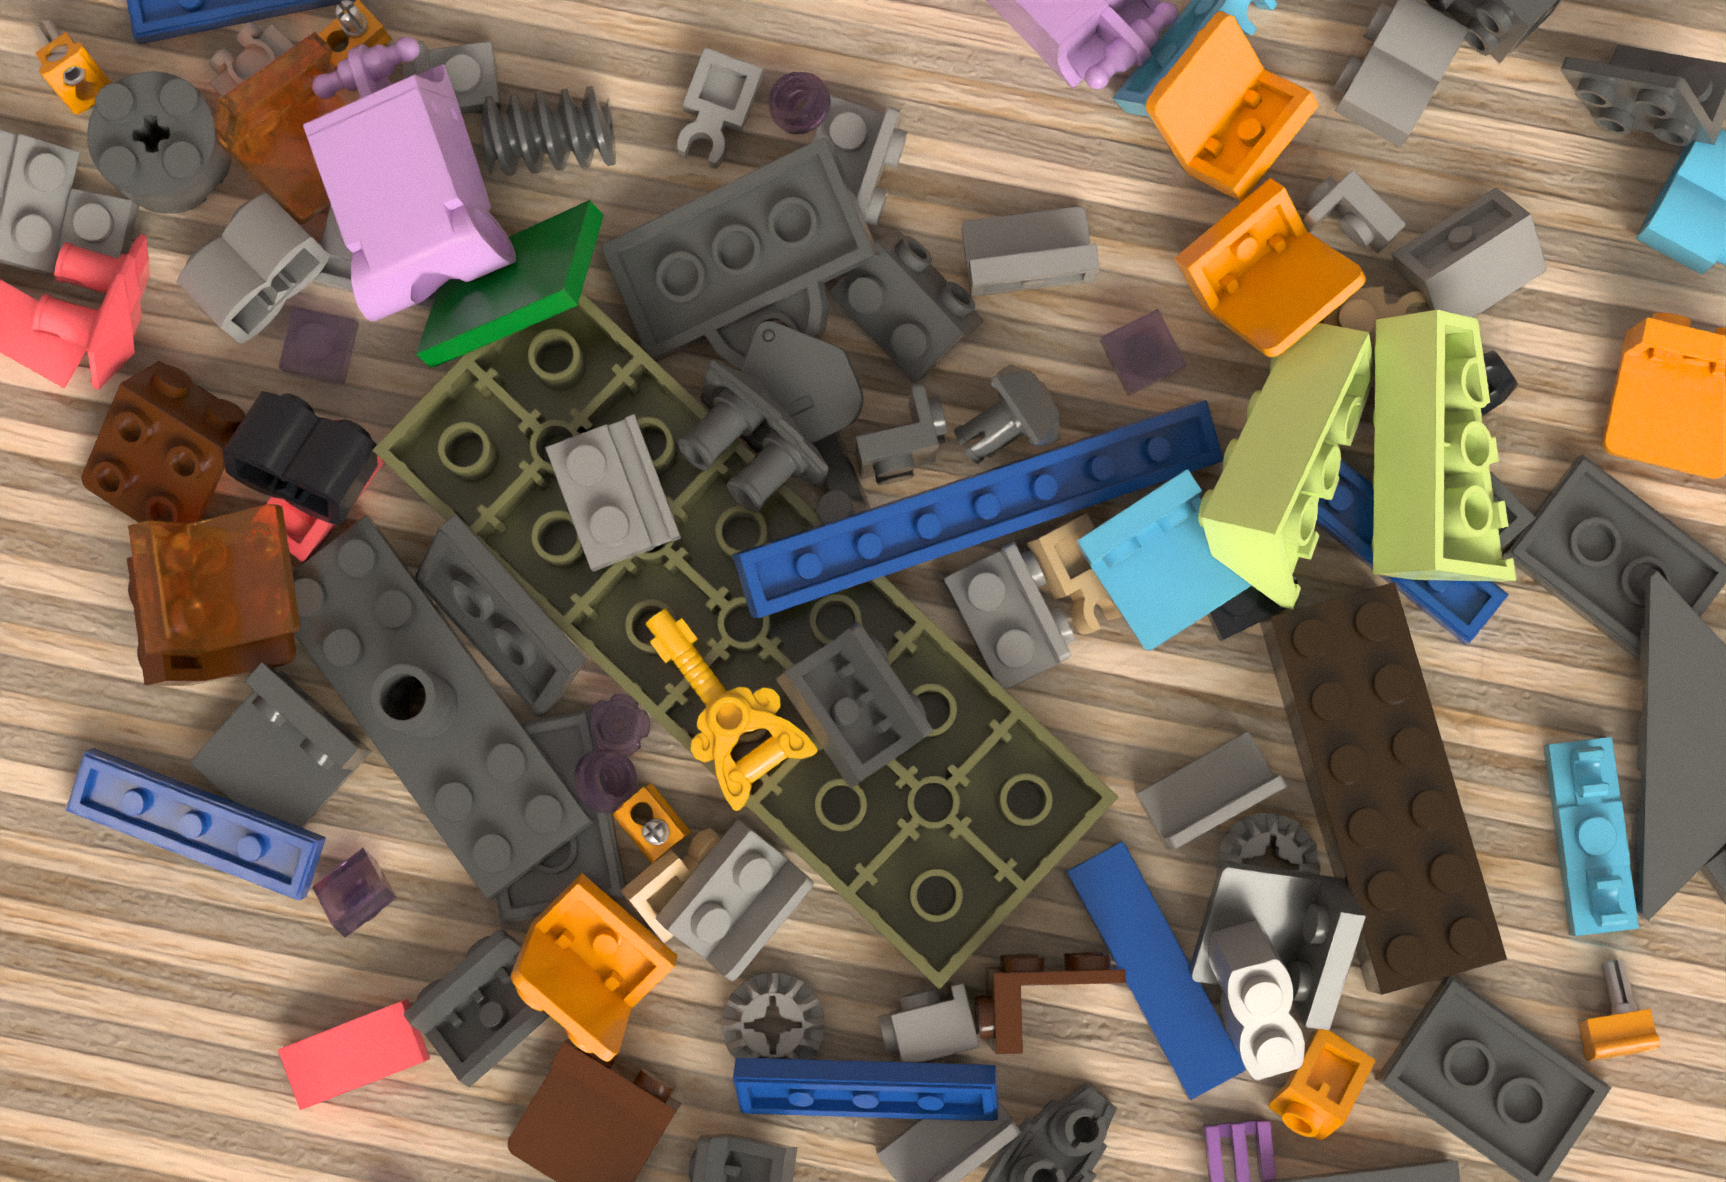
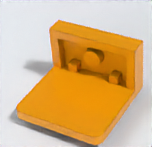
(1226, 111)
(1267, 272)
(1670, 397)
(589, 966)

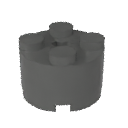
(133, 117)

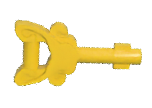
(728, 715)

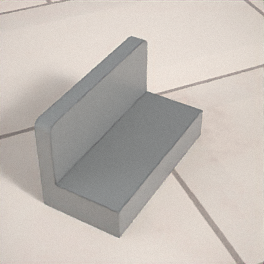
(1029, 251)
(1474, 256)
(1209, 791)
(946, 1148)

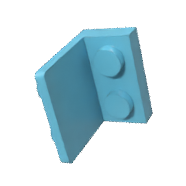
(1160, 563)

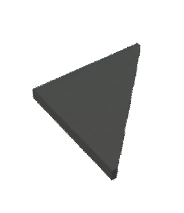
(1678, 746)

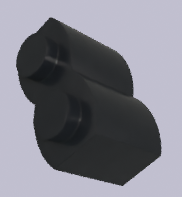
(301, 456)

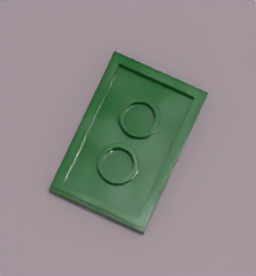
(539, 285)

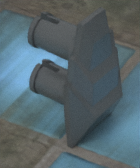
(1022, 409)
(746, 410)
(1058, 1142)

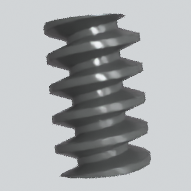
(548, 132)

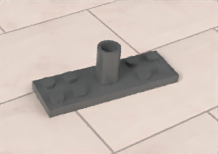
(466, 749)

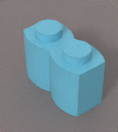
(1691, 208)

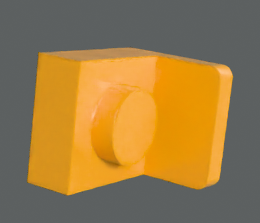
(1324, 1088)

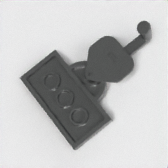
(753, 259)

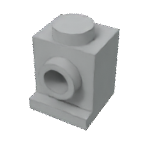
(930, 1025)

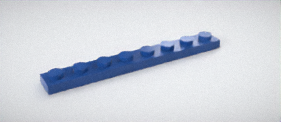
(976, 509)

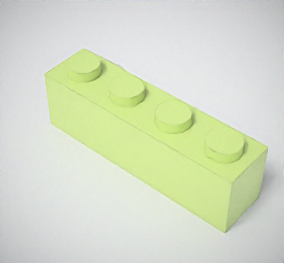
(1434, 453)
(1288, 459)

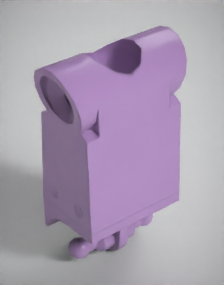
(1089, 36)
(403, 181)

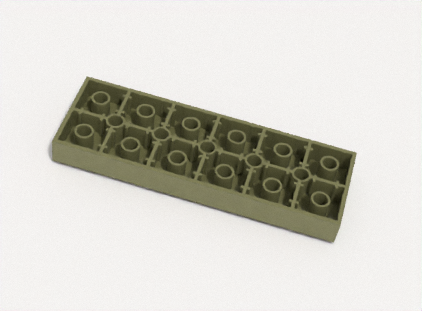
(919, 848)

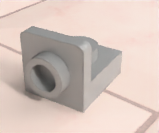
(469, 68)
(1363, 213)

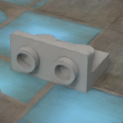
(864, 145)
(1009, 616)
(735, 900)

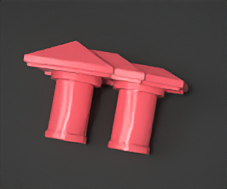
(111, 328)

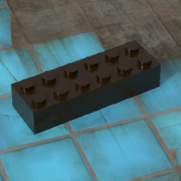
(1383, 788)

